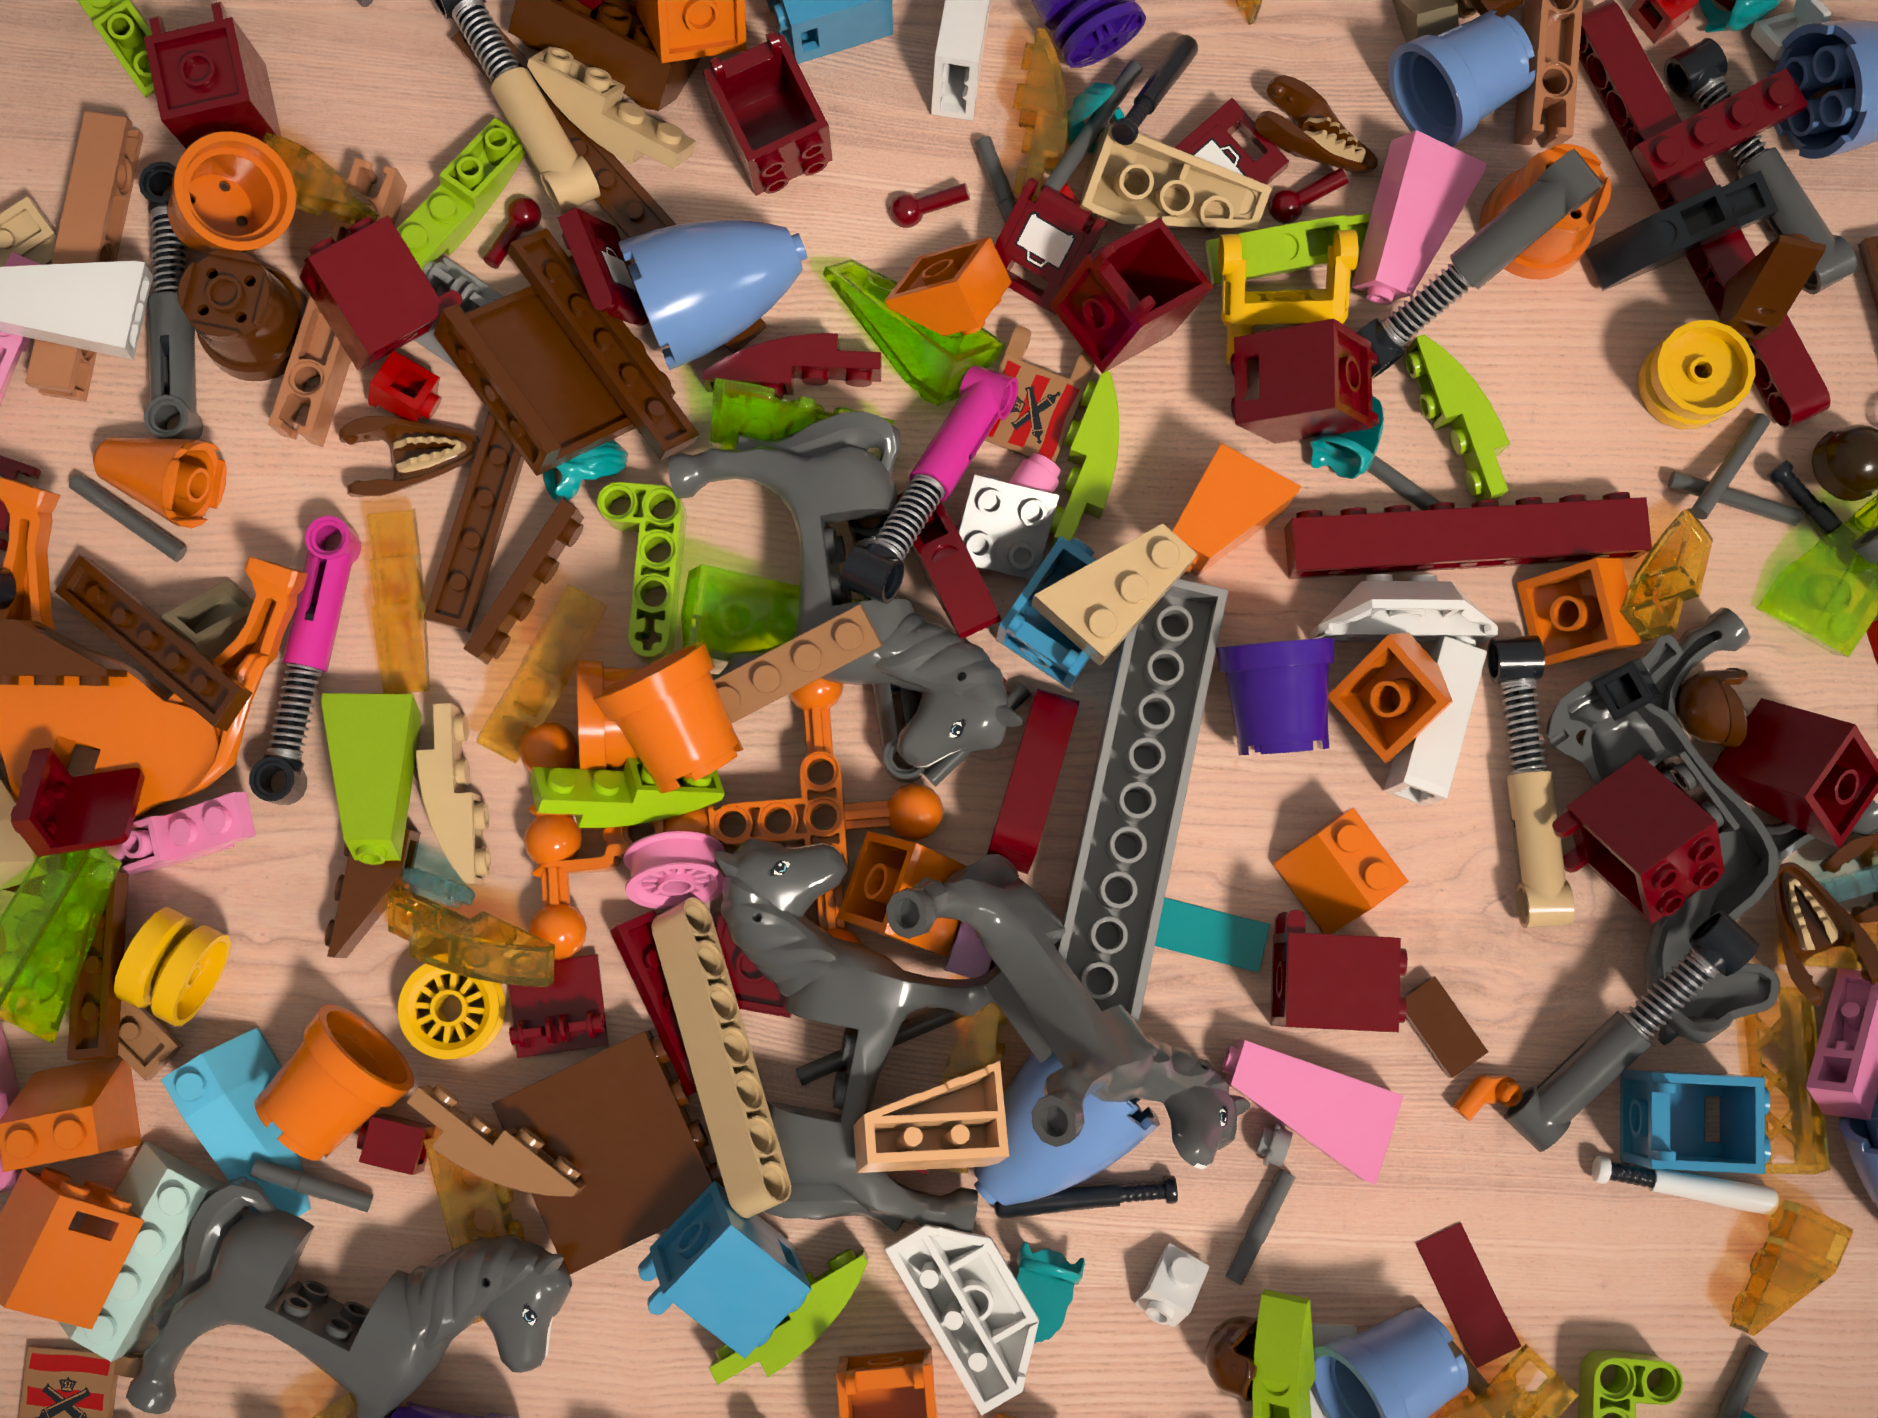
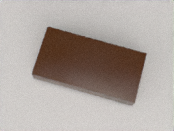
(1443, 1027)

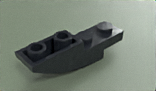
(1681, 229)

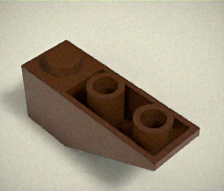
(1768, 285)
(41, 652)
(364, 896)

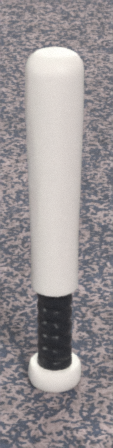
(1701, 1188)

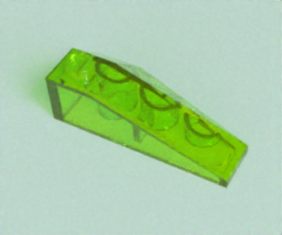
(920, 356)
(756, 412)
(1830, 589)
(737, 612)

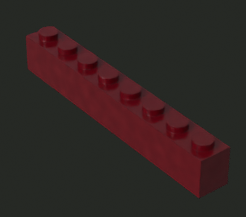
(1466, 537)

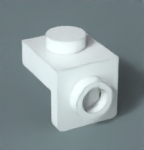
(1773, 30)
(1172, 1287)

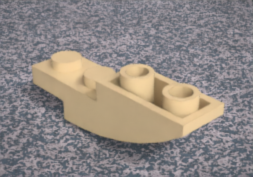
(595, 106)
(454, 815)

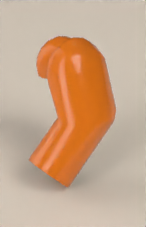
(1487, 1090)

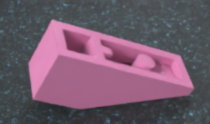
(1846, 1055)

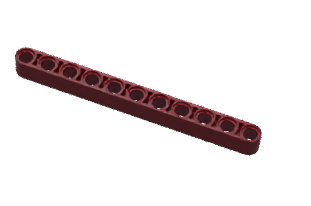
(1642, 110)

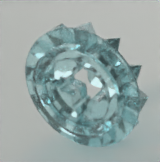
(438, 888)

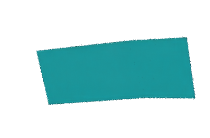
(1212, 935)

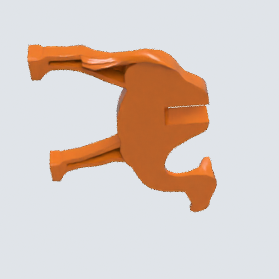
(131, 717)

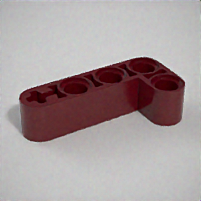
(1033, 779)

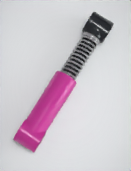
(982, 400)
(307, 655)

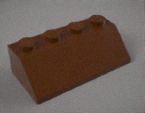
(605, 39)

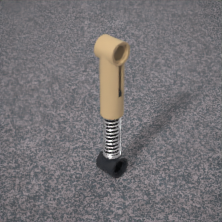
(562, 172)
(1542, 892)

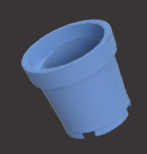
(1460, 75)
(1389, 1370)

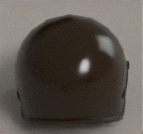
(1848, 462)

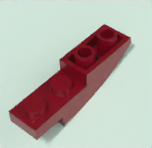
(805, 357)
(953, 575)

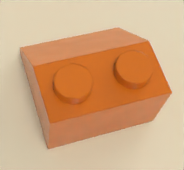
(952, 288)
(1578, 610)
(1392, 694)
(1340, 872)

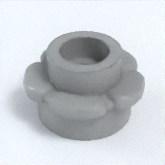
(1274, 1145)

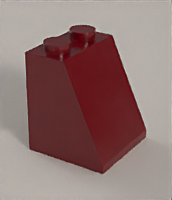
(1803, 770)

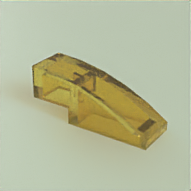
(1668, 578)

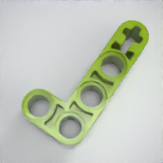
(650, 574)
(1628, 1385)

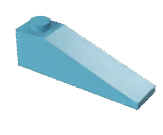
(217, 1104)

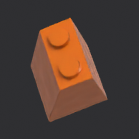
(1231, 506)
(886, 868)
(70, 1114)

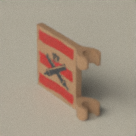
(1043, 402)
(72, 1382)

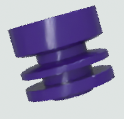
(1090, 28)

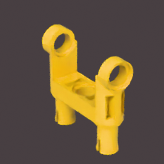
(1248, 309)

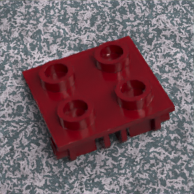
(562, 1015)

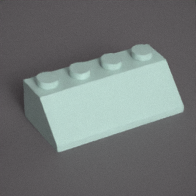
(167, 1197)

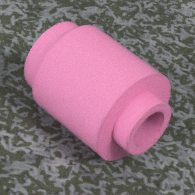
(1037, 473)

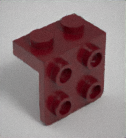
(77, 812)

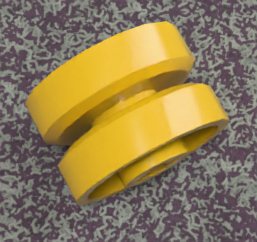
(1696, 374)
(172, 966)

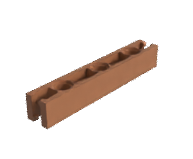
(1556, 48)
(88, 233)
(316, 346)

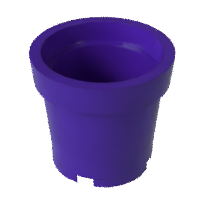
(1279, 694)

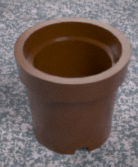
(215, 297)

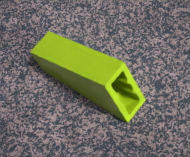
(373, 767)

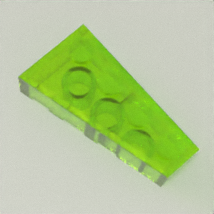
(49, 936)

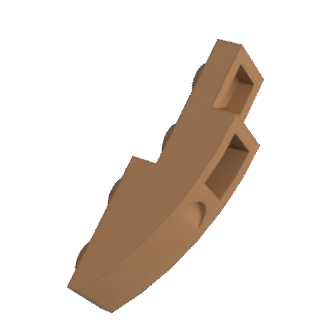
(510, 1160)

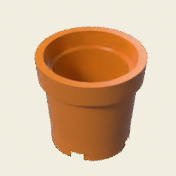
(257, 192)
(1569, 238)
(673, 717)
(600, 740)
(333, 1083)

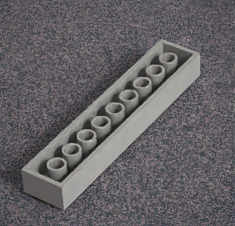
(1139, 794)

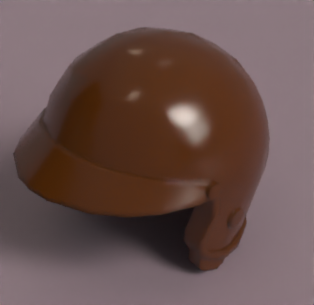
(1712, 709)
(1232, 1356)

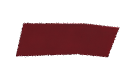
(1468, 1295)

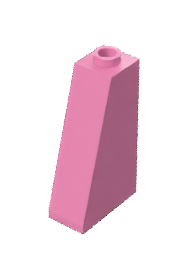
(1412, 214)
(1325, 1108)

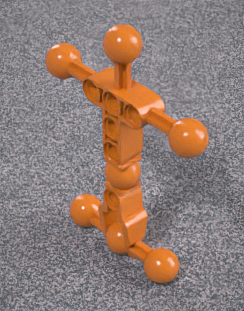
(555, 838)

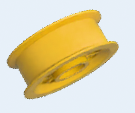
(426, 1041)

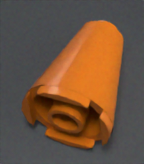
(165, 475)

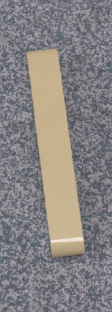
(721, 1059)

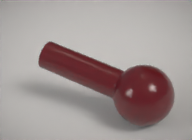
(1288, 204)
(907, 209)
(522, 216)

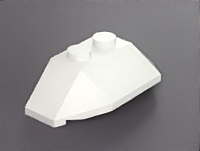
(1417, 607)
(971, 1308)

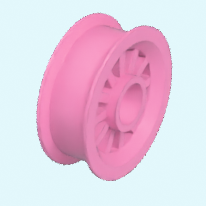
(673, 868)

